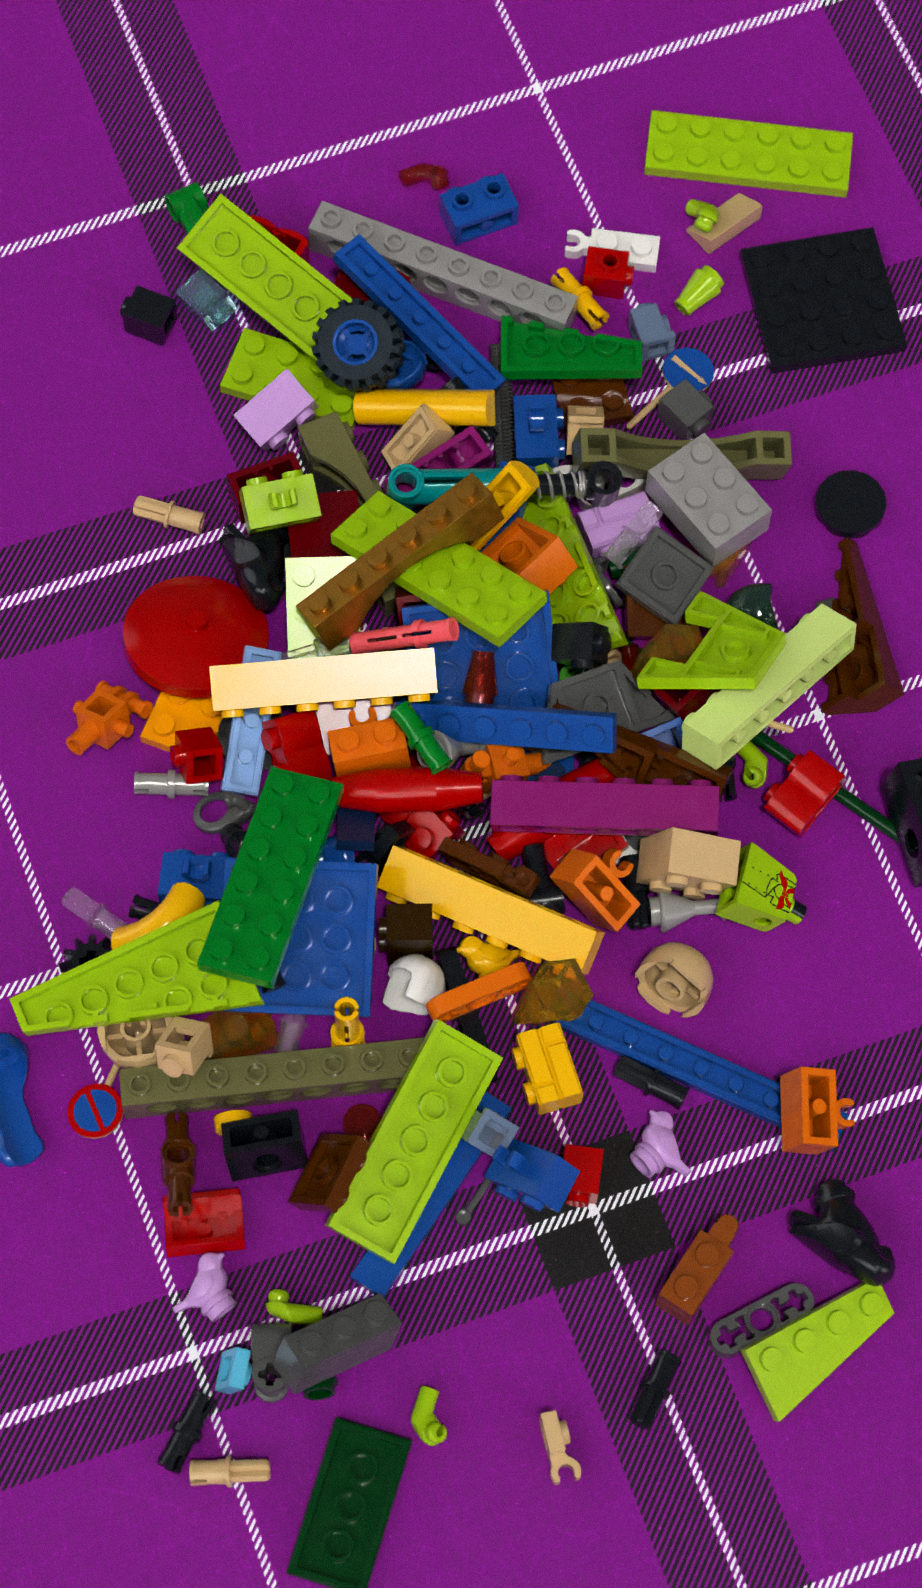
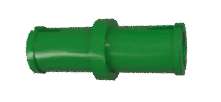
(420, 737)

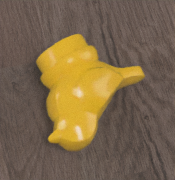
(484, 957)

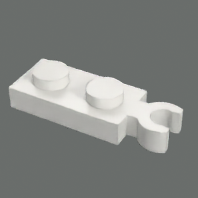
(642, 248)

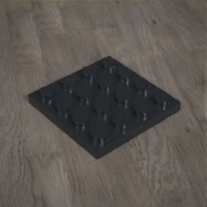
(822, 300)

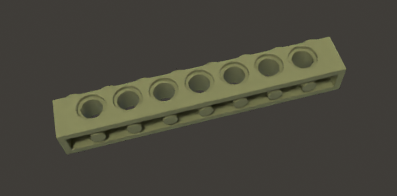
(268, 1079)

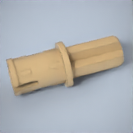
(169, 514)
(228, 1471)

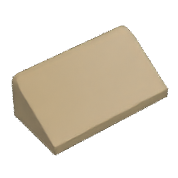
(733, 218)
(417, 437)

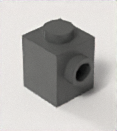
(686, 411)

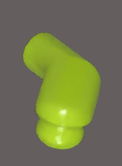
(704, 212)
(424, 1420)

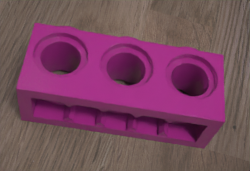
(461, 451)

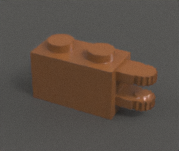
(699, 1270)

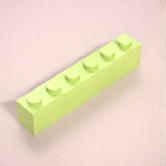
(738, 715)

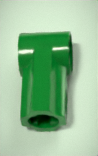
(187, 205)

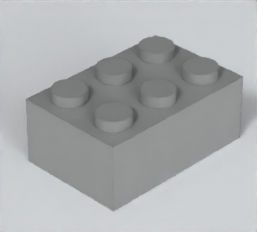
(708, 500)

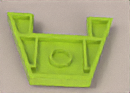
(730, 656)

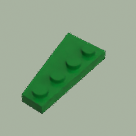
(549, 353)

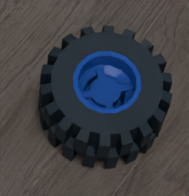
(358, 345)

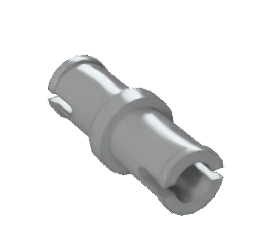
(167, 784)

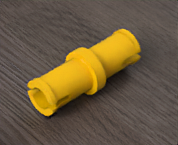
(586, 304)

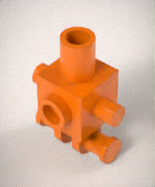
(105, 717)
(503, 760)

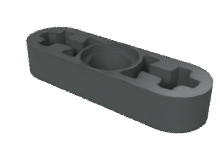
(731, 1325)

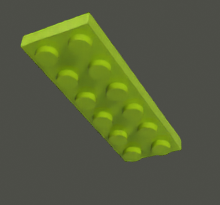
(749, 153)
(261, 272)
(452, 579)
(415, 1141)

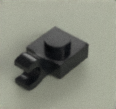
(385, 838)

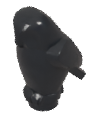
(257, 563)
(843, 1235)

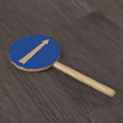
(681, 365)

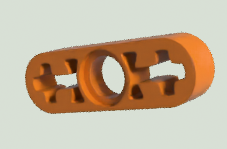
(479, 992)

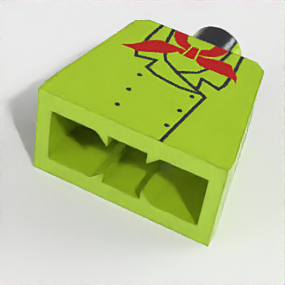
(762, 893)

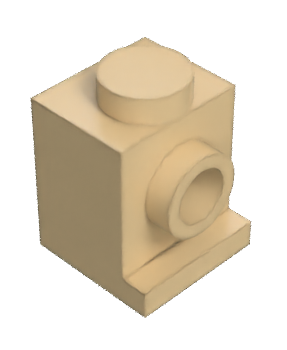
(582, 417)
(180, 1056)

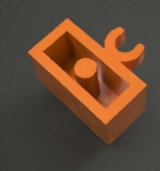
(368, 745)
(596, 887)
(811, 1110)

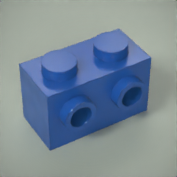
(478, 208)

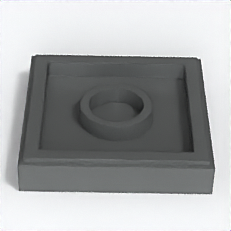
(664, 576)

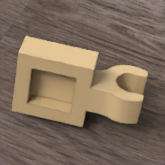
(555, 1437)

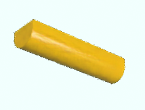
(453, 406)
(510, 489)

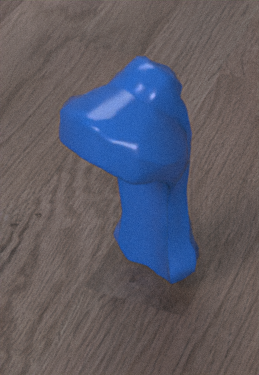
(18, 1138)

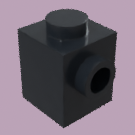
(149, 315)
(580, 644)

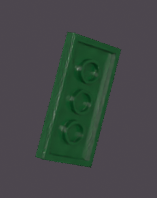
(349, 1506)

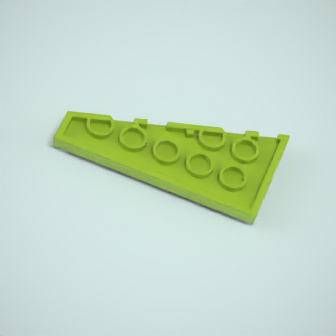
(582, 594)

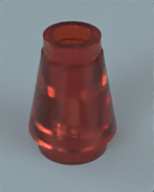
(481, 679)

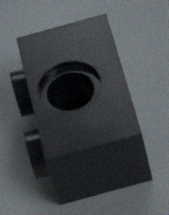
(264, 1145)

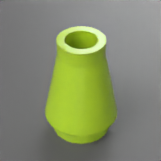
(700, 289)

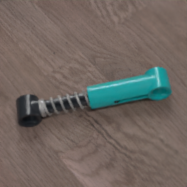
(432, 483)

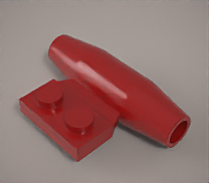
(410, 789)
(557, 846)

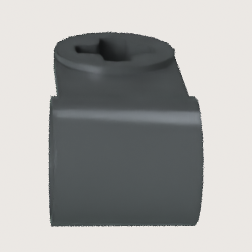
(264, 1347)

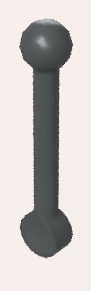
(463, 1216)

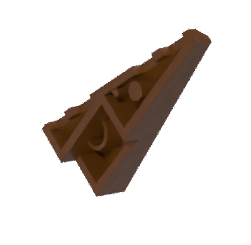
(868, 674)
(651, 759)

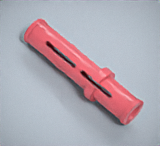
(441, 630)

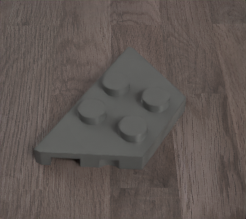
(610, 691)

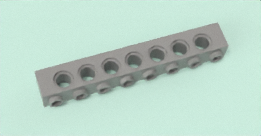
(445, 271)

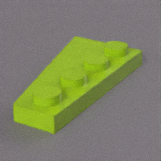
(809, 1348)

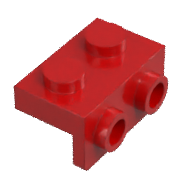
(430, 829)
(211, 1227)

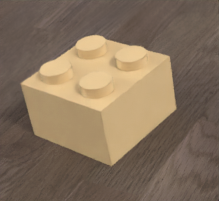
(688, 863)

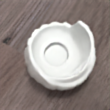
(413, 984)

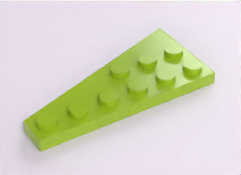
(136, 983)

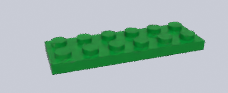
(271, 877)

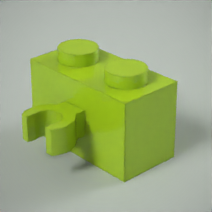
(279, 502)

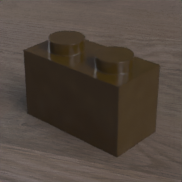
(406, 931)

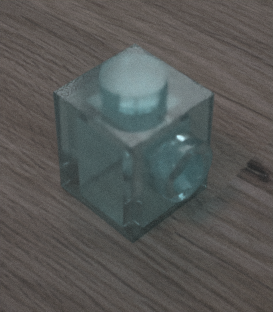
(206, 300)

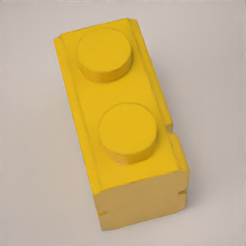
(548, 1069)

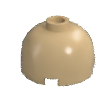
(675, 979)
(133, 1042)

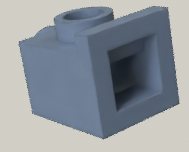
(652, 329)
(489, 1130)

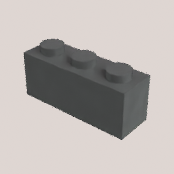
(337, 1343)

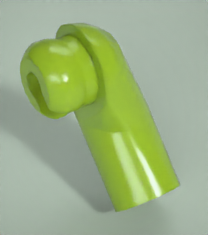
(755, 765)
(292, 1313)

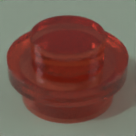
(361, 1120)

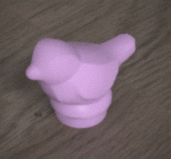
(658, 1147)
(209, 1289)

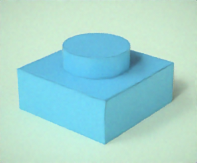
(233, 1370)

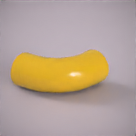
(179, 902)

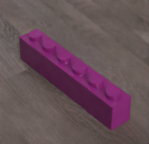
(602, 807)

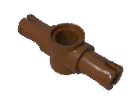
(178, 1164)

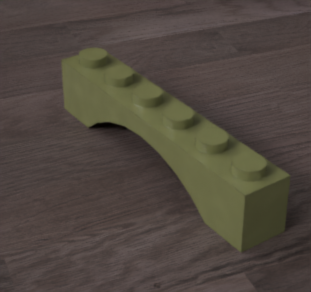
(754, 453)
(332, 455)

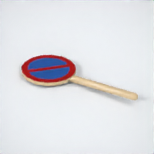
(96, 1108)

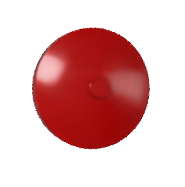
(185, 628)

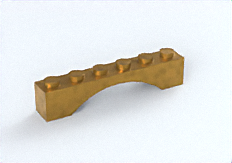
(453, 518)

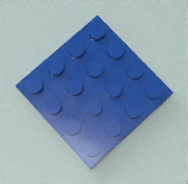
(521, 663)
(330, 944)

